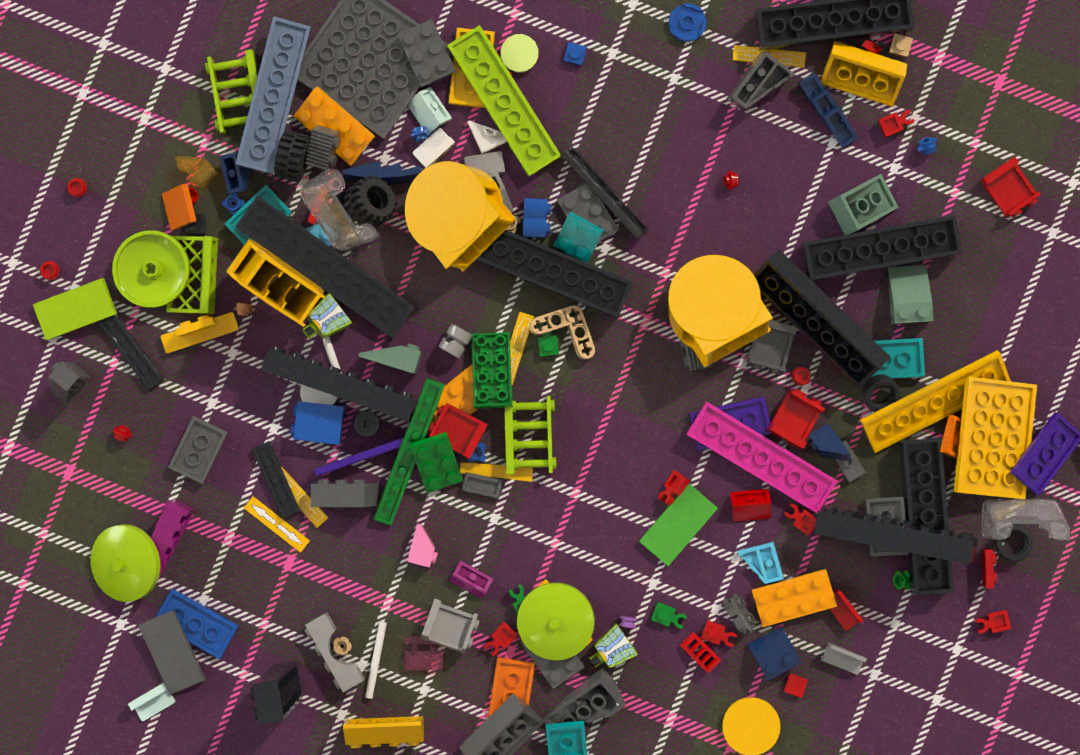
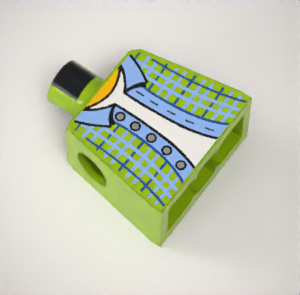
(326, 319)
(613, 648)

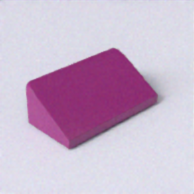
(471, 579)

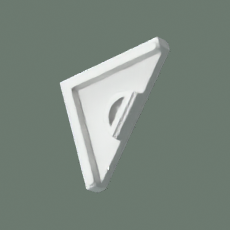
(486, 137)

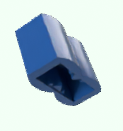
(535, 218)

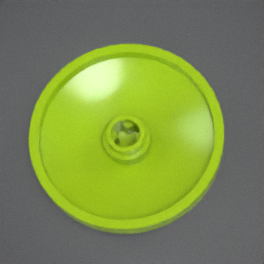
(151, 269)
(125, 563)
(555, 621)

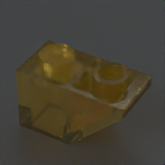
(198, 169)

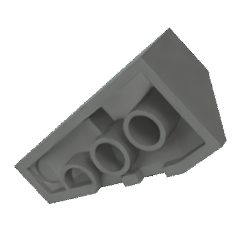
(589, 701)

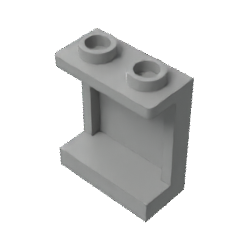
(450, 627)

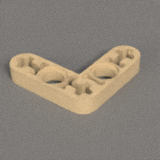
(566, 320)

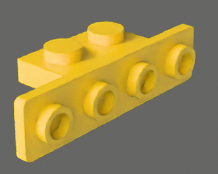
(200, 331)

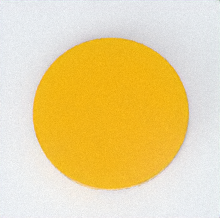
(751, 726)

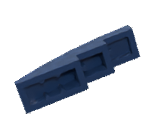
(827, 110)
(392, 174)

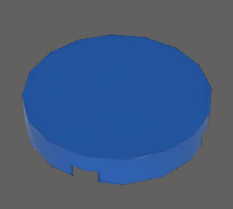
(687, 22)

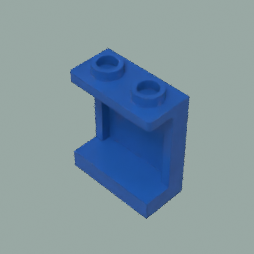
(318, 422)

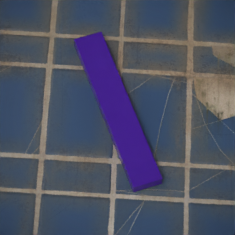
(358, 457)

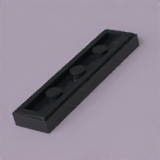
(276, 479)

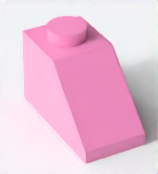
(422, 548)

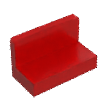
(750, 505)
(845, 612)

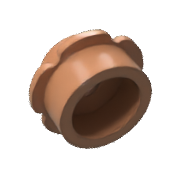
(243, 309)

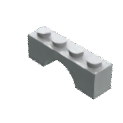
(345, 673)

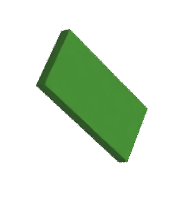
(678, 524)

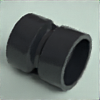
(367, 424)

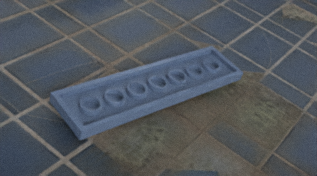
(272, 95)

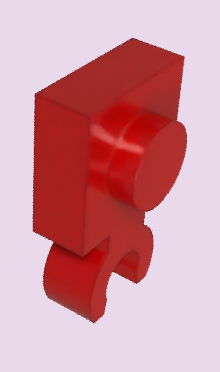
(893, 123)
(674, 486)
(804, 521)
(996, 621)
(715, 633)
(502, 636)

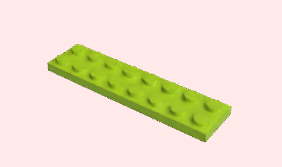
(503, 100)

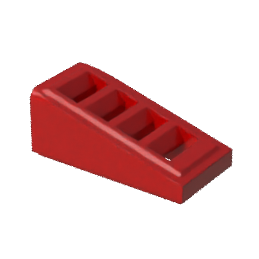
(712, 664)

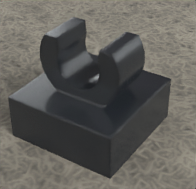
(198, 226)

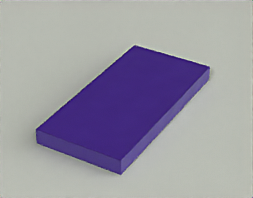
(749, 412)
(1046, 454)

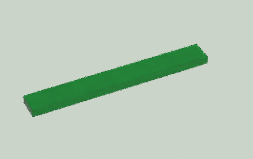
(405, 460)

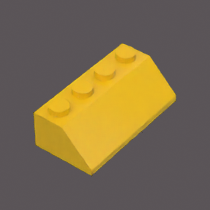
(864, 73)
(383, 731)

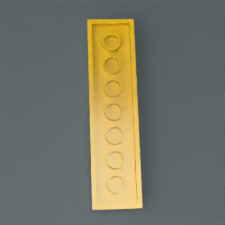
(928, 403)

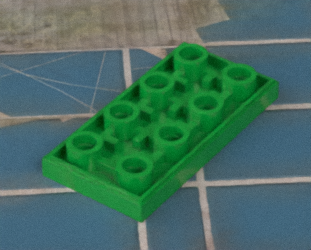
(491, 370)

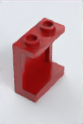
(1010, 188)
(795, 418)
(462, 429)

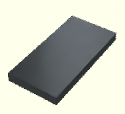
(171, 652)

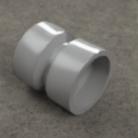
(455, 340)

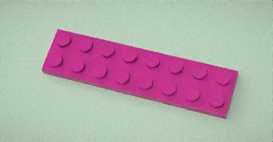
(761, 457)

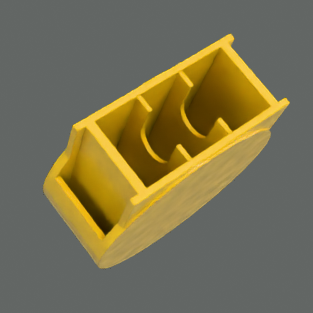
(455, 212)
(275, 281)
(716, 307)

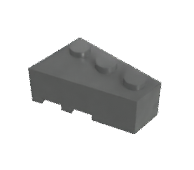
(760, 79)
(67, 381)
(344, 494)

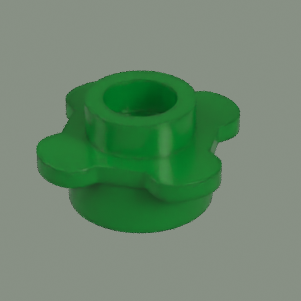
(898, 580)

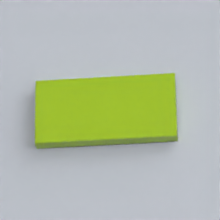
(74, 309)

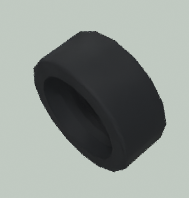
(875, 382)
(1023, 553)

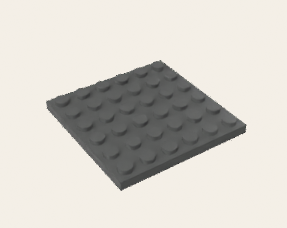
(363, 62)

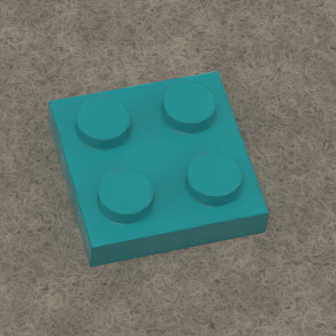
(578, 237)
(566, 738)

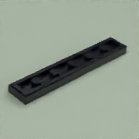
(605, 193)
(131, 351)

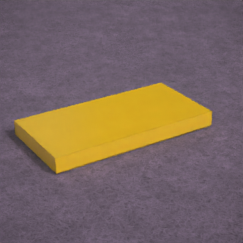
(461, 90)

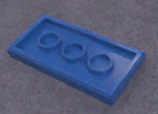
(201, 625)

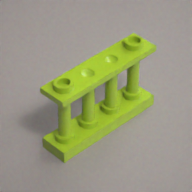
(248, 61)
(512, 444)

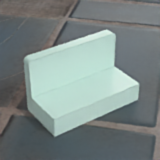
(428, 109)
(152, 702)

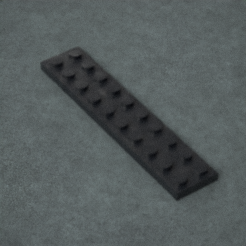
(325, 266)

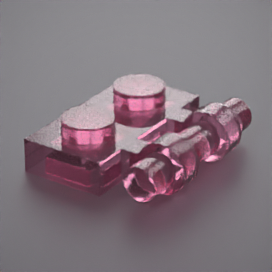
(422, 659)

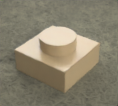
(900, 45)

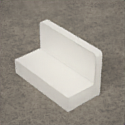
(434, 148)

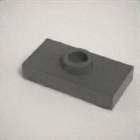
(851, 469)

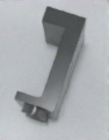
(772, 348)

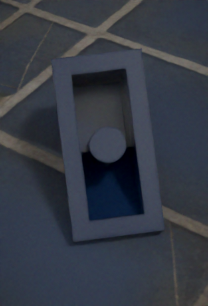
(235, 176)
(828, 444)

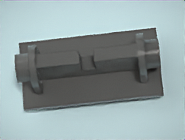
(745, 621)

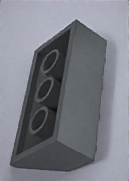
(504, 729)

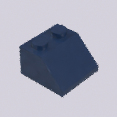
(774, 653)

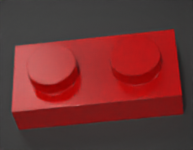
(989, 577)

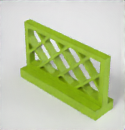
(207, 278)

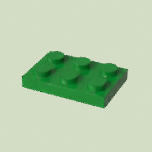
(436, 462)

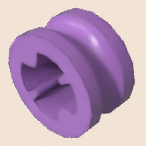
(627, 621)

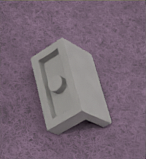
(487, 162)
(843, 658)

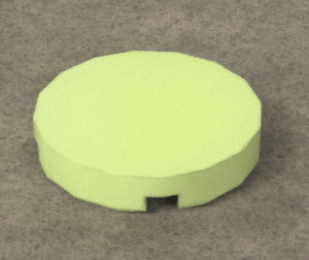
(519, 53)

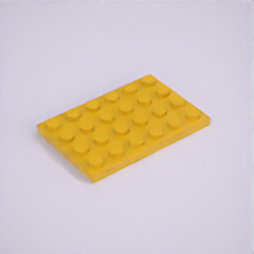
(994, 436)

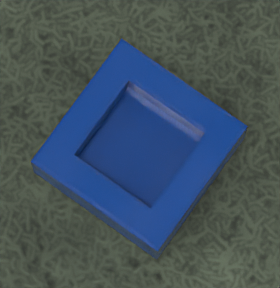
(575, 54)

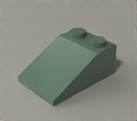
(863, 204)
(909, 295)
(399, 357)

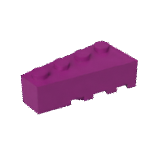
(170, 529)

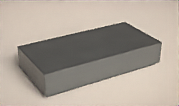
(482, 485)

